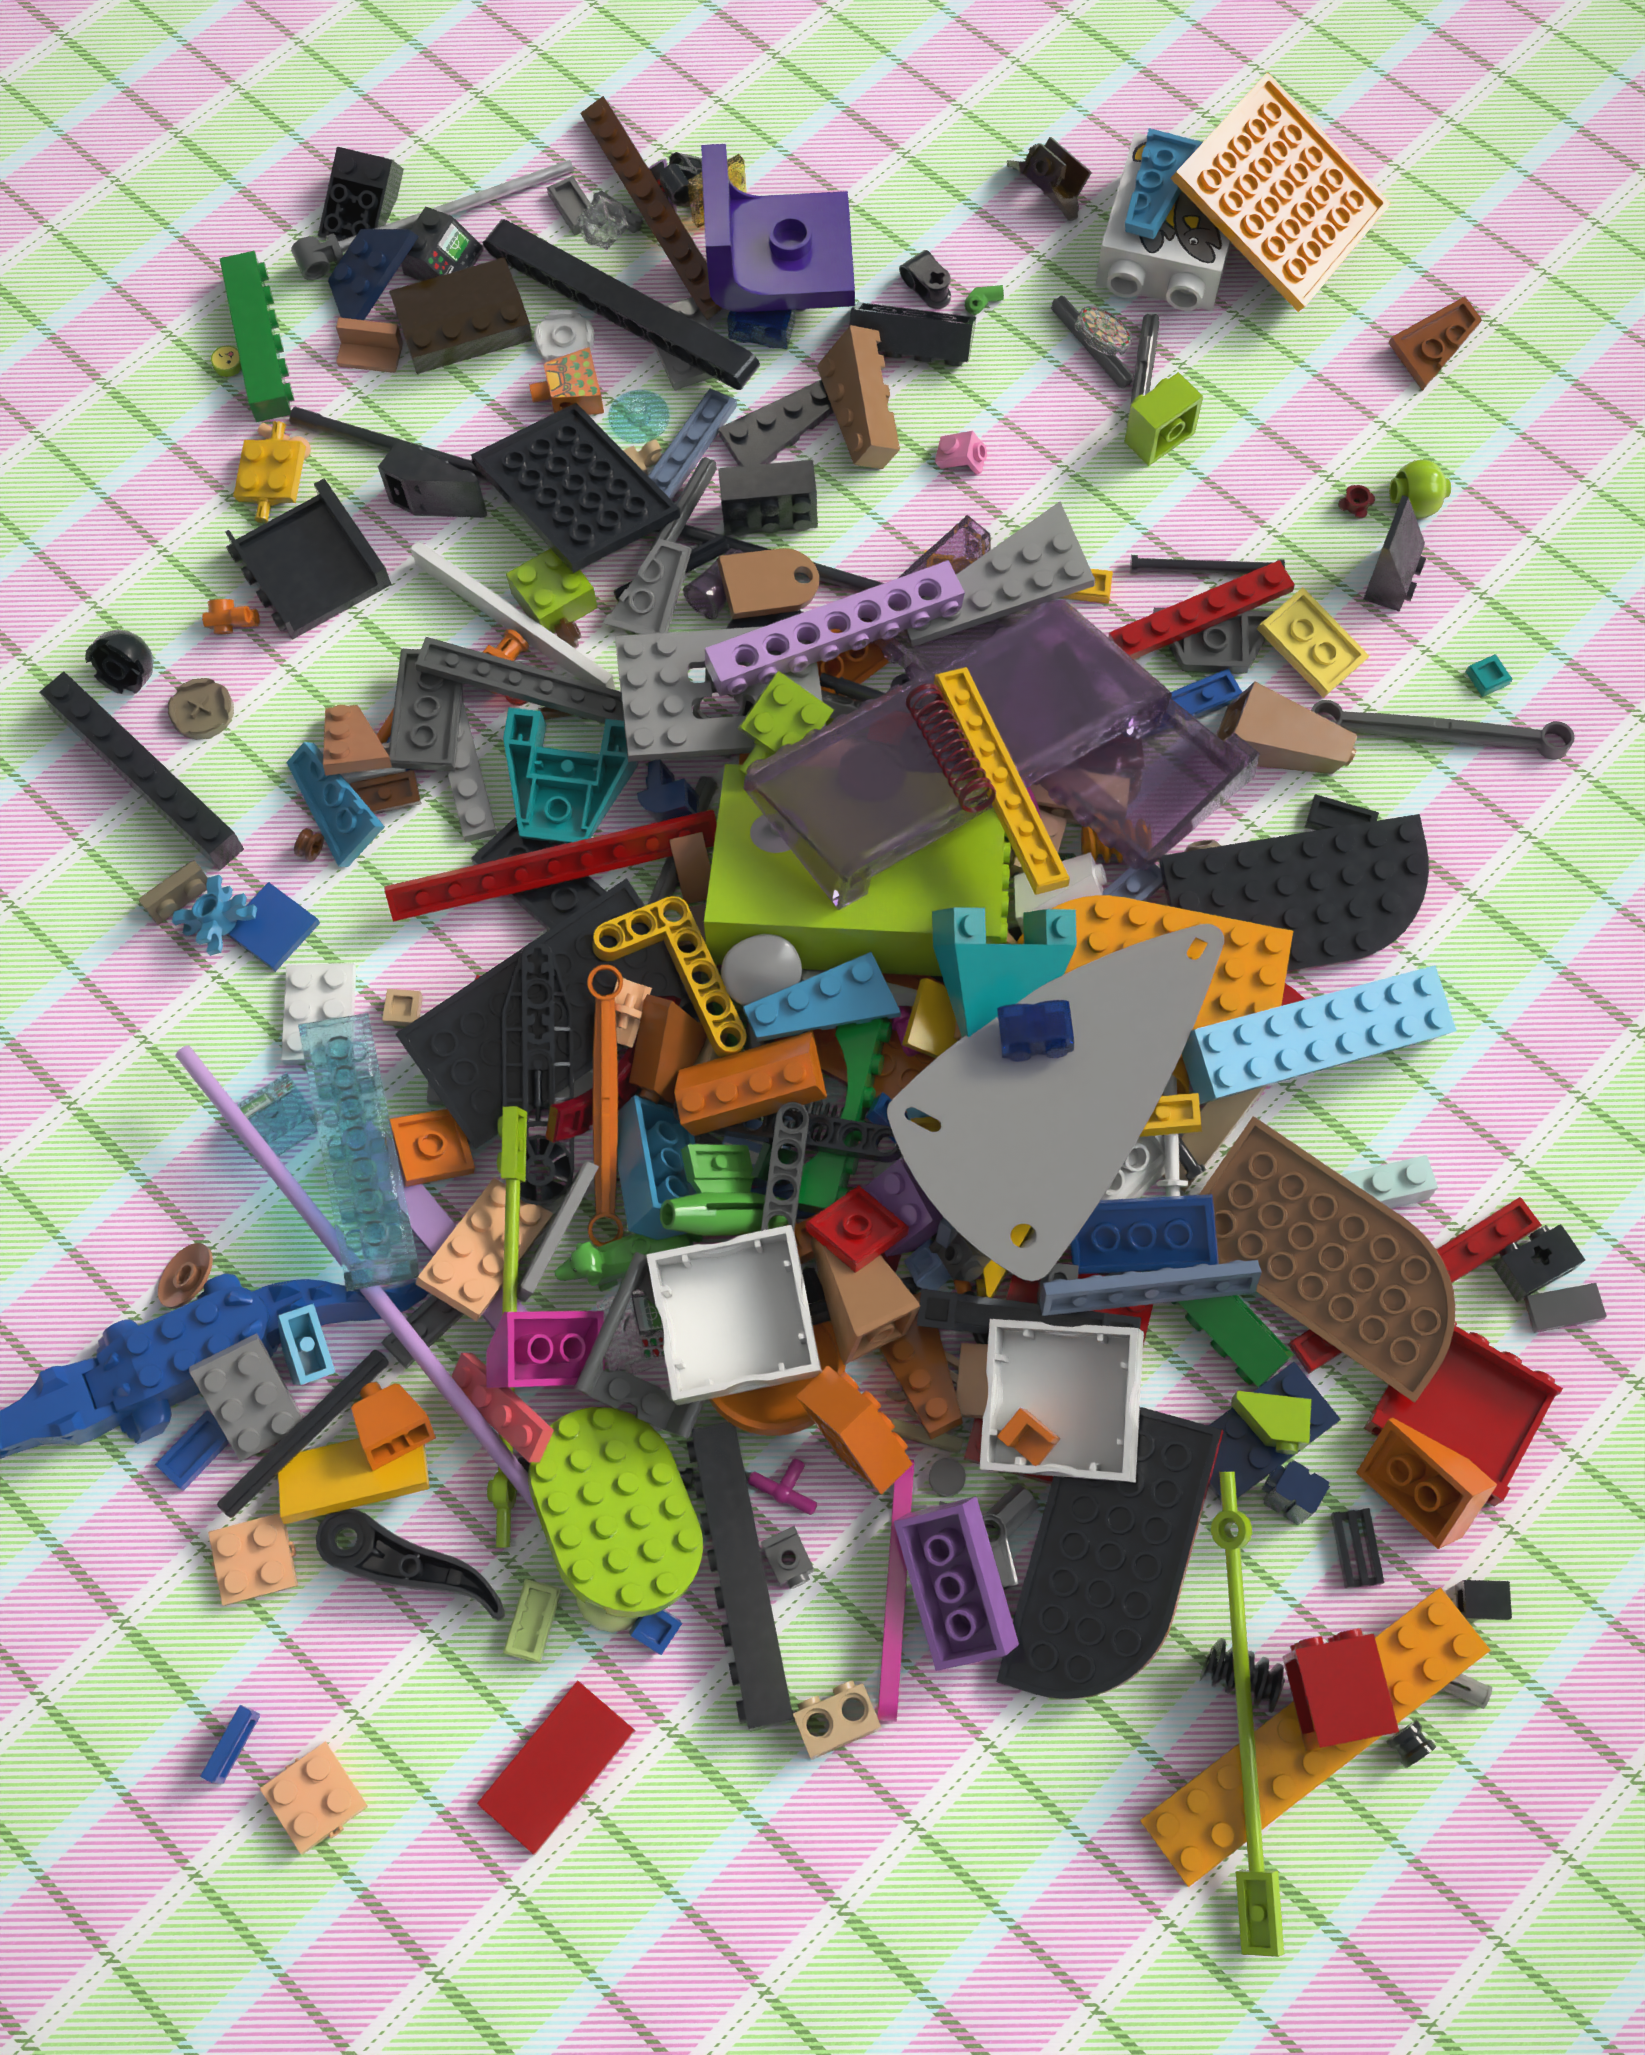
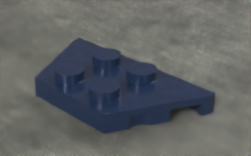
(368, 269)

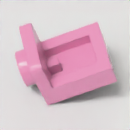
(960, 450)

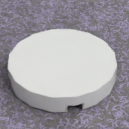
(563, 334)

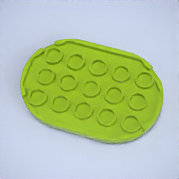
(616, 1512)

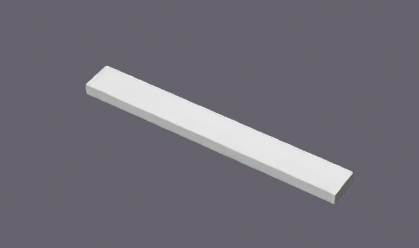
(510, 617)

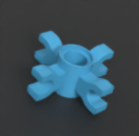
(214, 915)

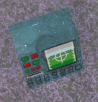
(280, 1114)

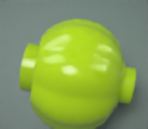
(1424, 486)

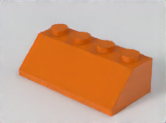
(749, 1084)

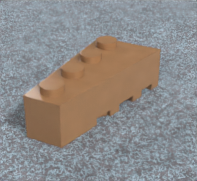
(860, 397)

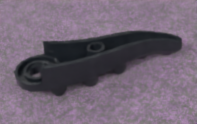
(400, 1563)

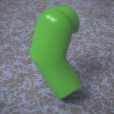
(981, 296)

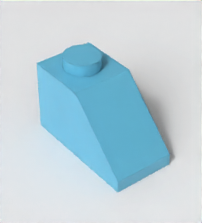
(304, 1345)

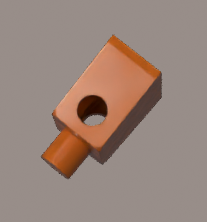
(389, 1423)

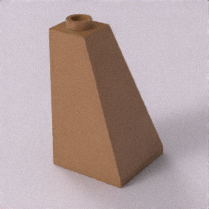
(1287, 732)
(865, 1305)

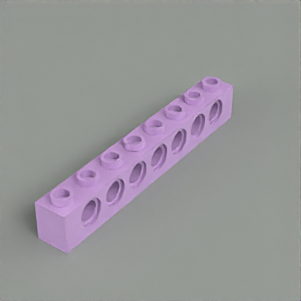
(844, 614)

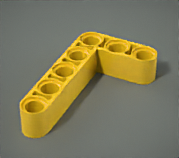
(685, 963)

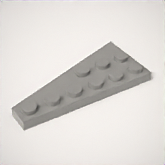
(1019, 573)

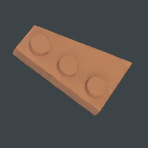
(351, 742)

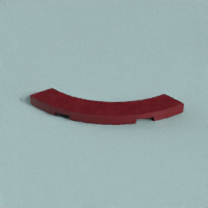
(576, 1115)

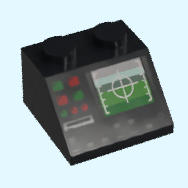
(440, 248)

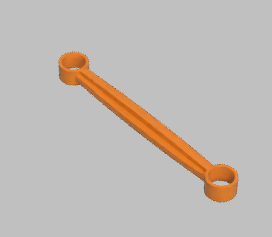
(605, 1104)

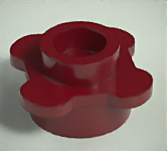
(1360, 494)

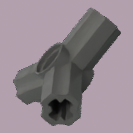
(1007, 1517)

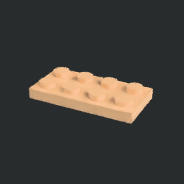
(471, 1260)

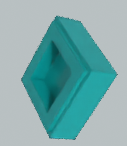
(1488, 675)

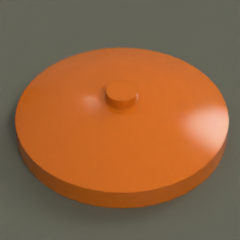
(776, 1408)

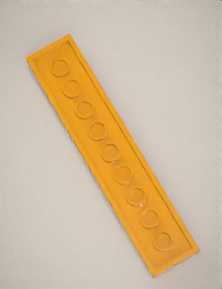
(1207, 1815)

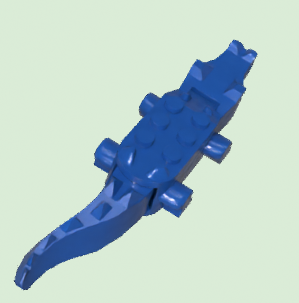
(147, 1366)

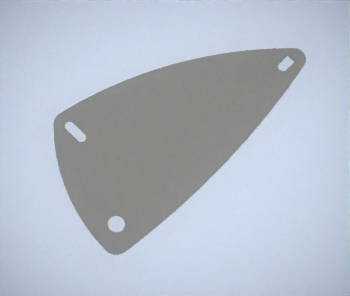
(1046, 1132)

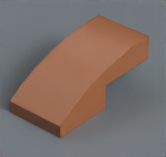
(691, 866)

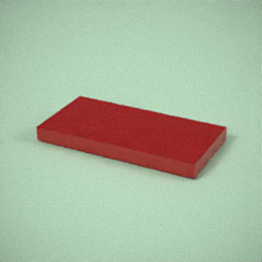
(556, 1767)

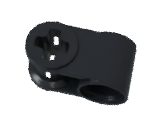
(927, 279)

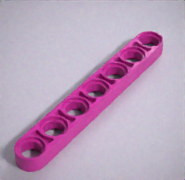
(894, 1604)

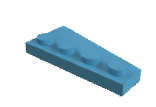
(1154, 189)
(336, 807)
(830, 999)

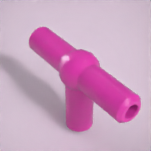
(782, 1491)

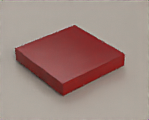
(857, 1228)

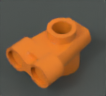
(224, 616)

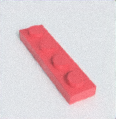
(503, 1409)

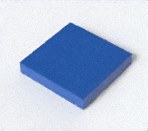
(277, 929)

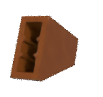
(664, 1045)

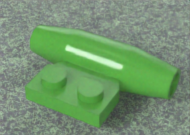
(723, 1194)

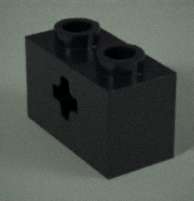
(1525, 1277)

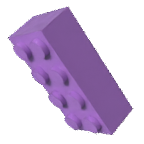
(956, 1584)

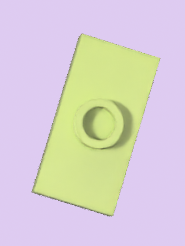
(532, 1621)

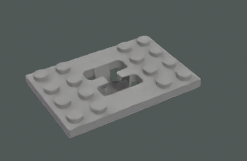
(660, 696)

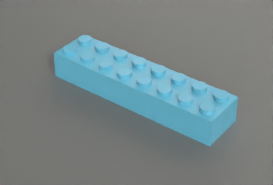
(1316, 1034)

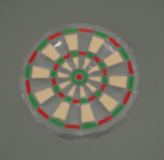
(1103, 330)

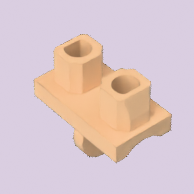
(629, 1011)

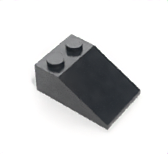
(1398, 560)

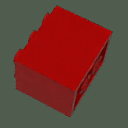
(1339, 1689)

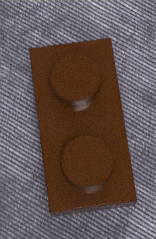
(389, 792)

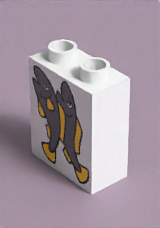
(1177, 266)

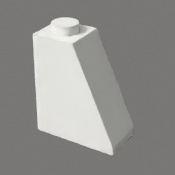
(1085, 881)

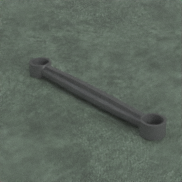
(1450, 729)

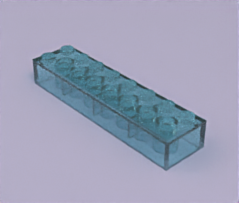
(358, 1152)

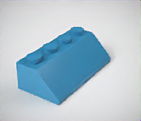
(650, 1164)

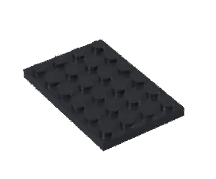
(575, 487)

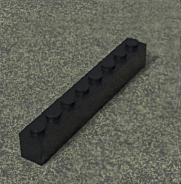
(142, 771)
(742, 1577)

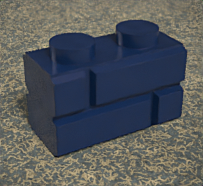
(1294, 1491)

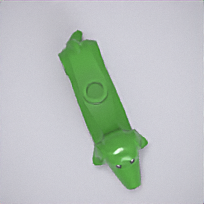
(612, 1260)

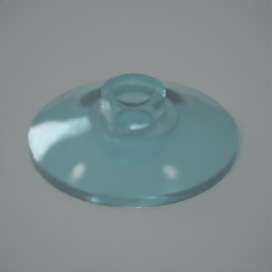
(638, 425)

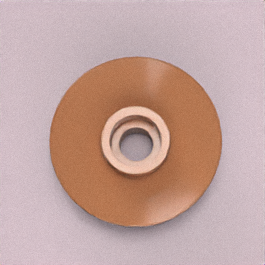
(185, 1275)

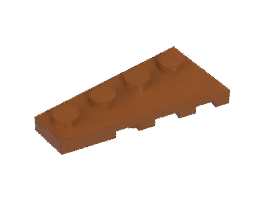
(924, 1377)

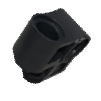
(676, 175)

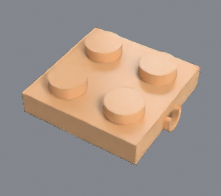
(253, 1559)
(313, 1798)

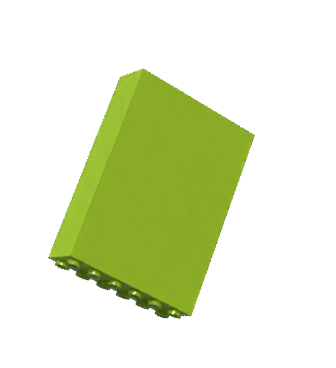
(776, 895)

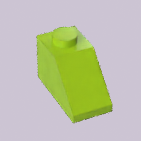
(1276, 1419)

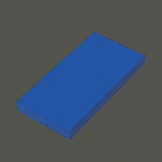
(1147, 1235)

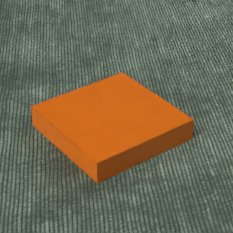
(431, 1147)

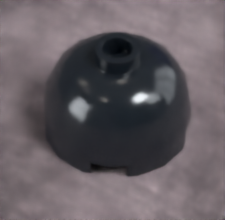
(121, 660)

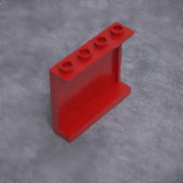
(1476, 1405)

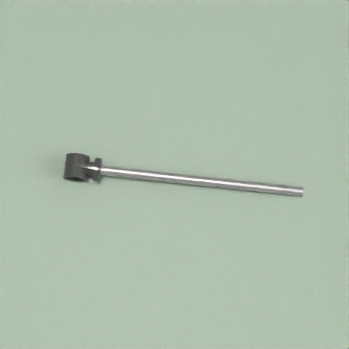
(315, 257)

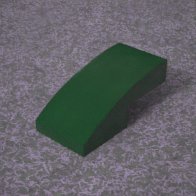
(762, 1164)

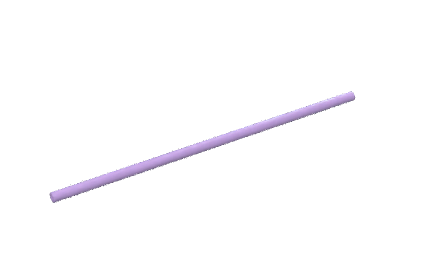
(375, 1295)

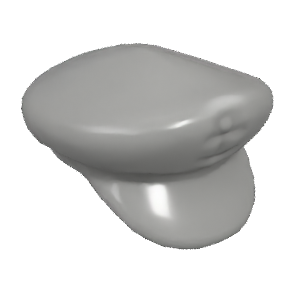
(760, 968)

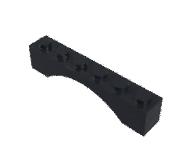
(974, 1313)

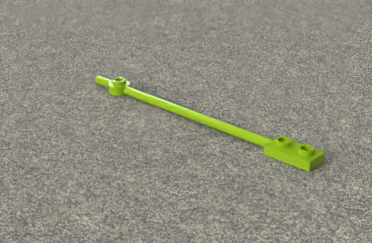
(512, 1166)
(1256, 1888)

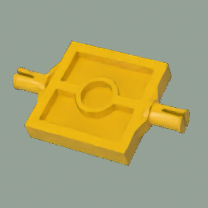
(269, 471)

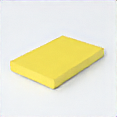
(1313, 642)

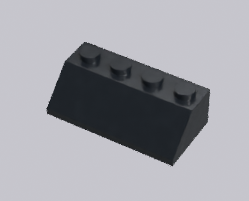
(917, 332)

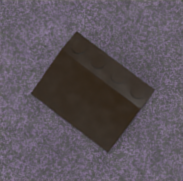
(461, 315)

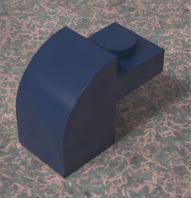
(665, 796)

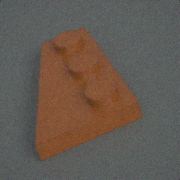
(1434, 340)

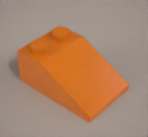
(1426, 1482)

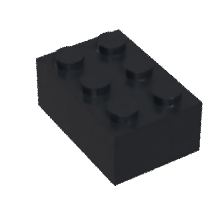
(768, 498)

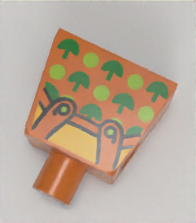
(570, 381)

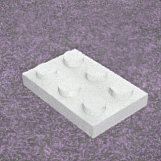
(314, 995)

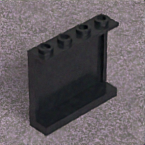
(309, 563)

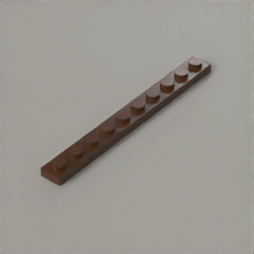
(651, 203)

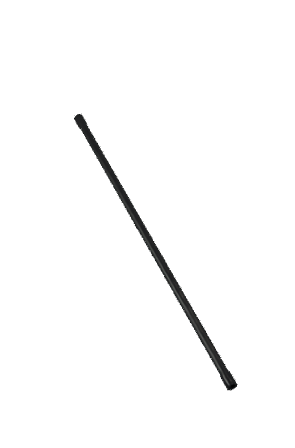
(316, 422)

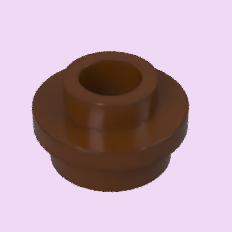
(568, 632)

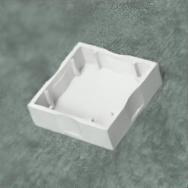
(734, 1315)
(1078, 1385)

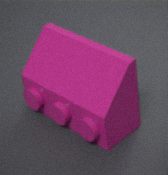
(541, 1348)

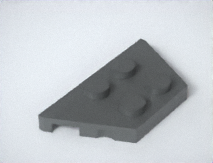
(1223, 646)

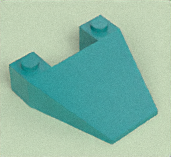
(561, 791)
(998, 975)

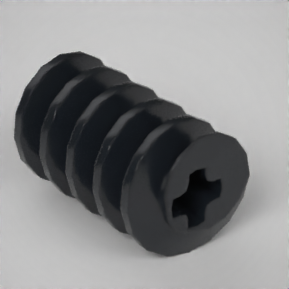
(1263, 1682)

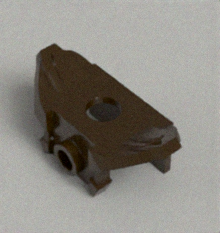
(1056, 174)

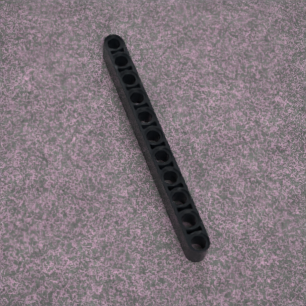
(622, 305)

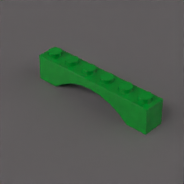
(828, 1174)

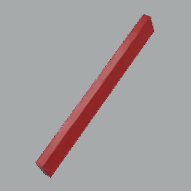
(1460, 1257)

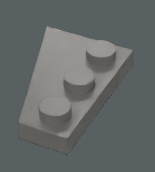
(653, 593)

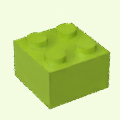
(1163, 418)
(551, 590)

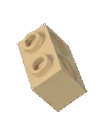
(840, 1729)

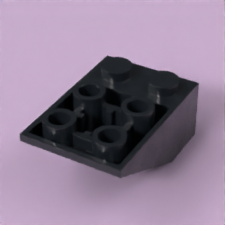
(359, 193)
(429, 484)

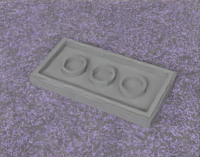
(555, 1231)

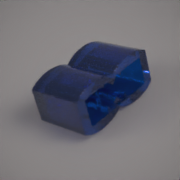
(1035, 1030)

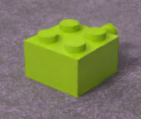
(781, 717)

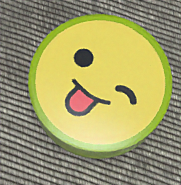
(226, 361)

